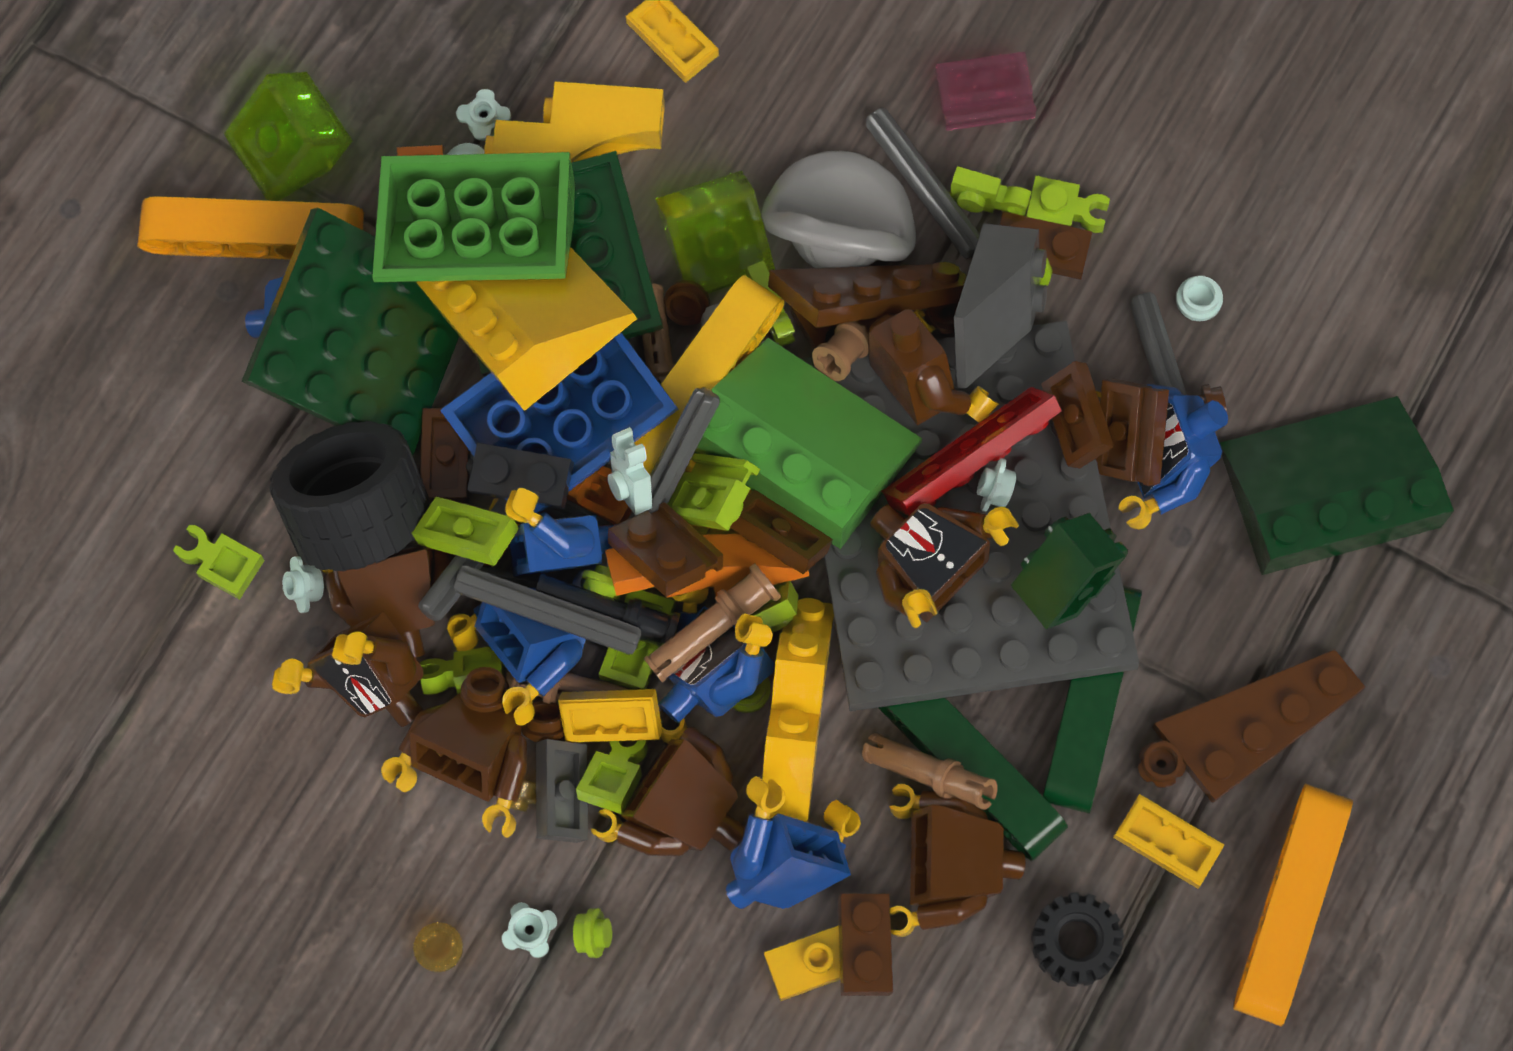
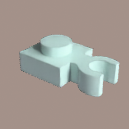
(628, 476)

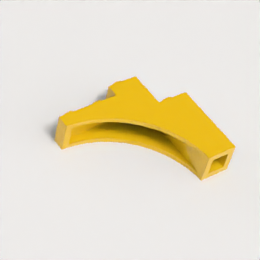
(586, 123)
(798, 705)

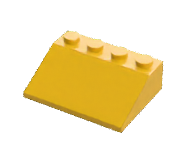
(532, 328)

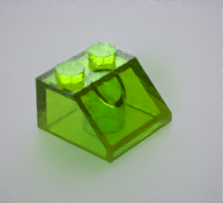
(287, 134)
(715, 231)

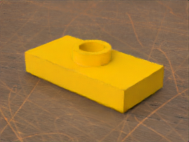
(672, 37)
(610, 715)
(1168, 841)
(805, 963)

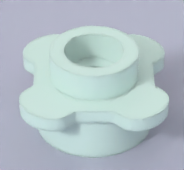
(483, 102)
(996, 485)
(303, 584)
(521, 918)

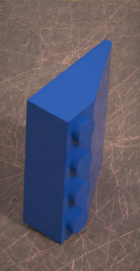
(571, 419)

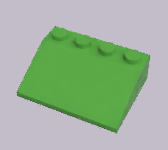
(474, 217)
(810, 437)

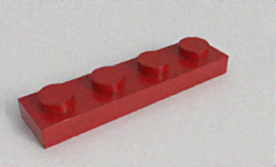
(971, 451)

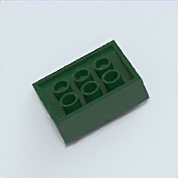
(1335, 484)

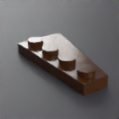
(866, 292)
(1253, 724)

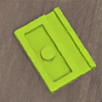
(713, 491)

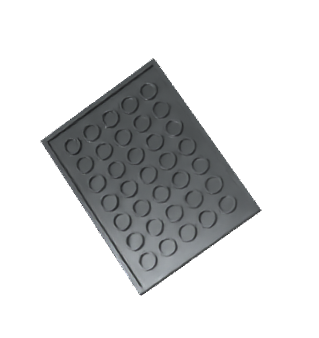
(985, 631)

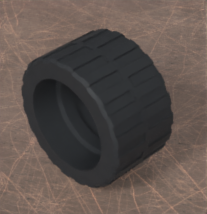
(349, 495)

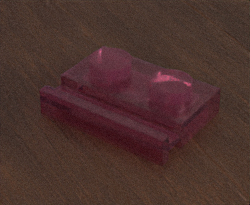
(985, 91)

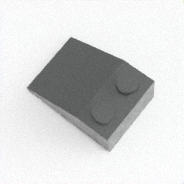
(998, 298)

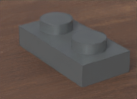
(558, 773)

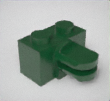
(1068, 569)

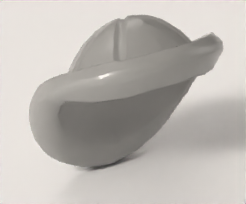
(841, 211)

